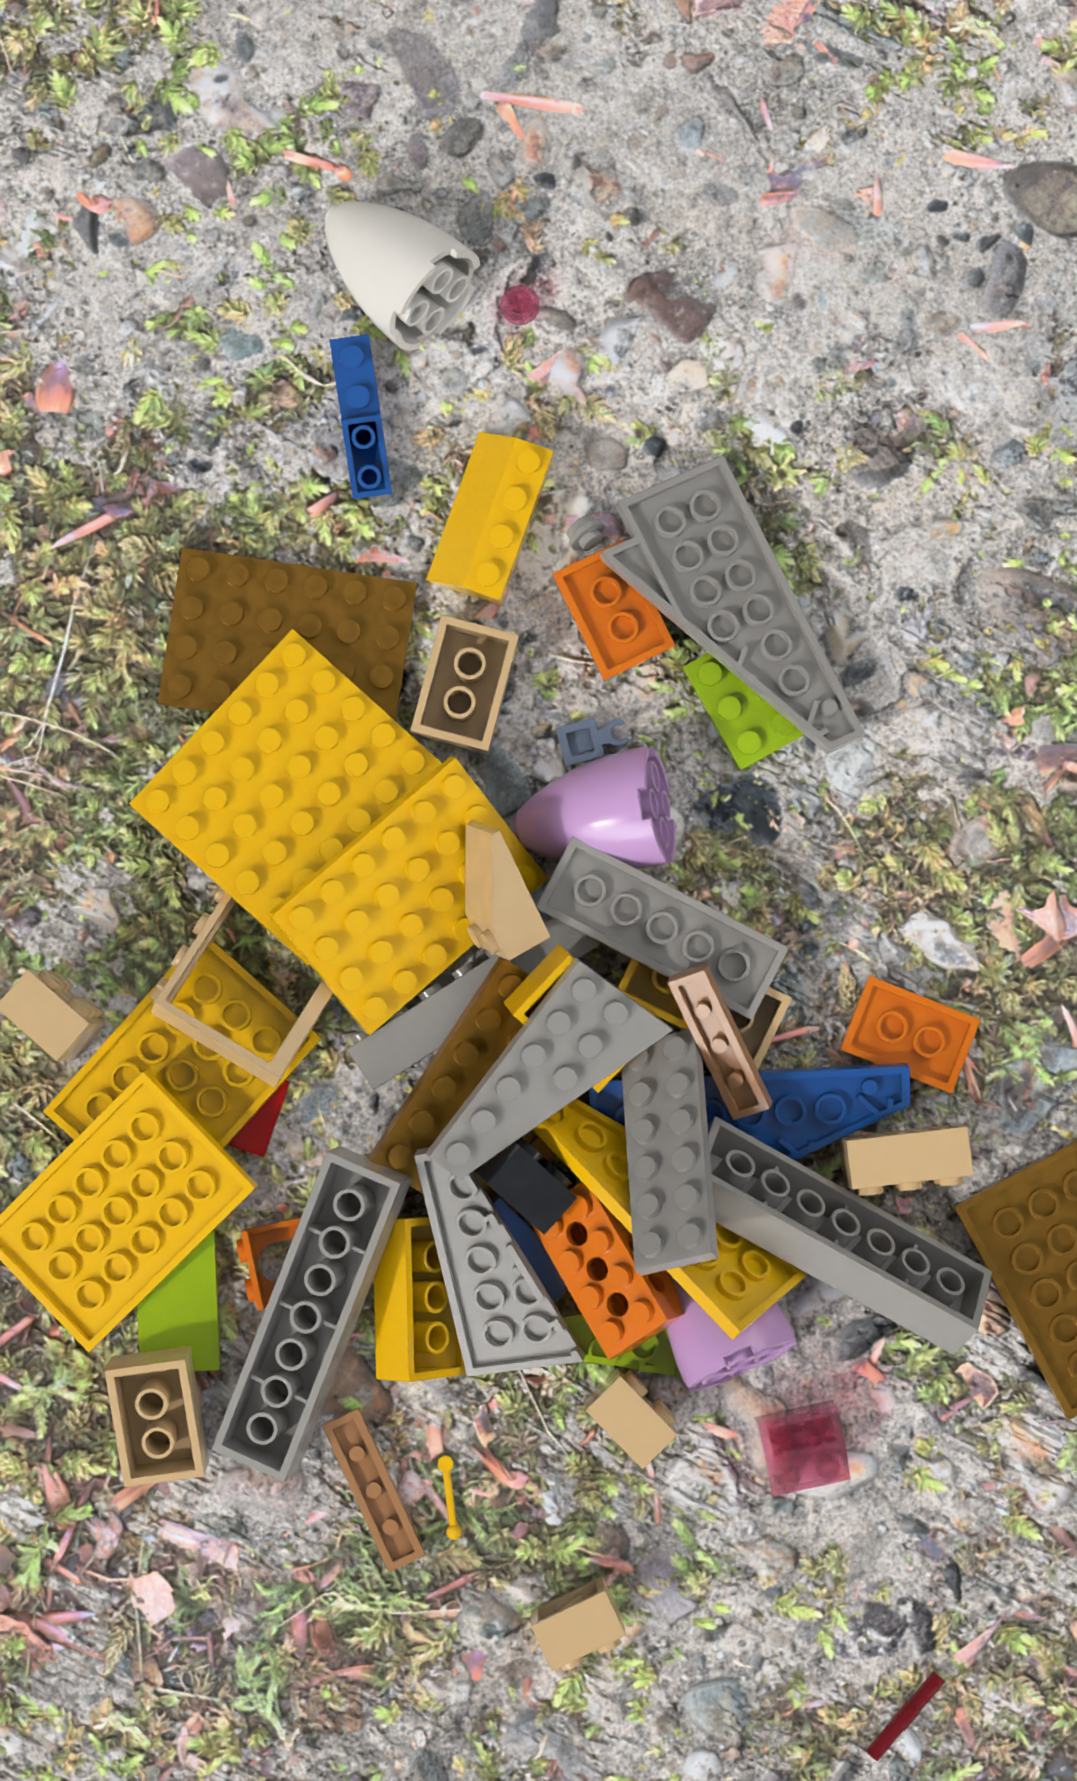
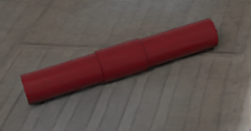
(905, 1716)

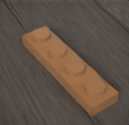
(719, 1041)
(373, 1489)

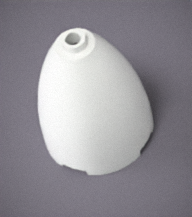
(386, 260)

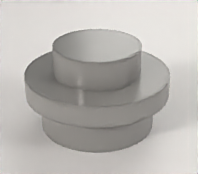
(585, 533)

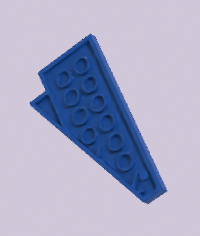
(807, 1104)

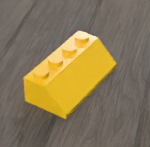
(490, 516)
(412, 1308)

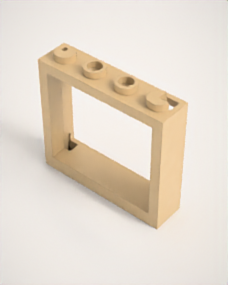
(186, 961)

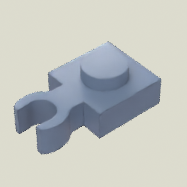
(584, 742)

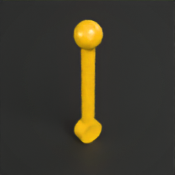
(445, 1464)

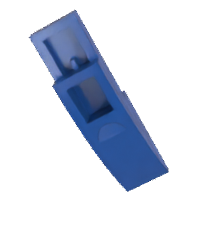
(360, 416)

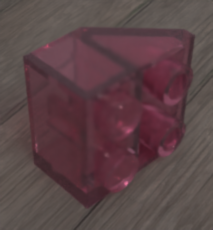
(803, 1447)

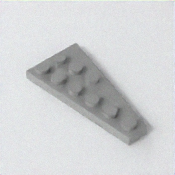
(561, 1051)
(493, 1292)

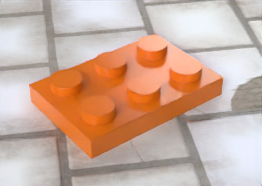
(611, 616)
(908, 1028)

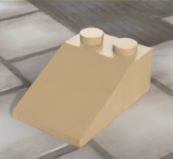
(497, 898)

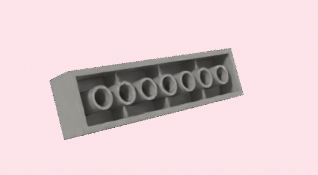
(844, 1240)
(311, 1313)

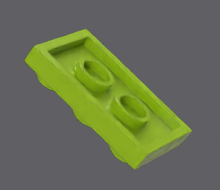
(741, 717)

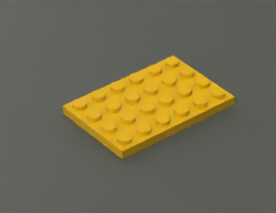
(393, 899)
(202, 1081)
(119, 1210)

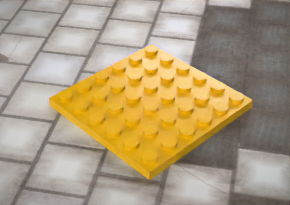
(282, 779)

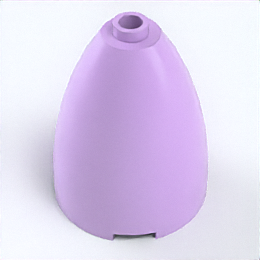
(609, 805)
(711, 1357)

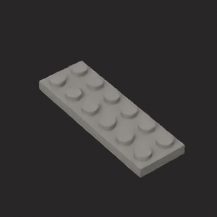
(660, 925)
(669, 1156)

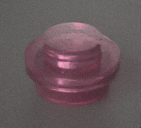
(519, 305)

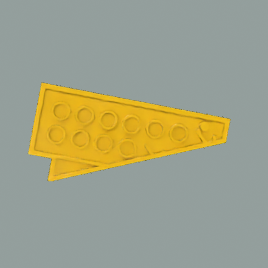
(729, 1289)

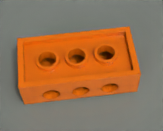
(598, 1268)

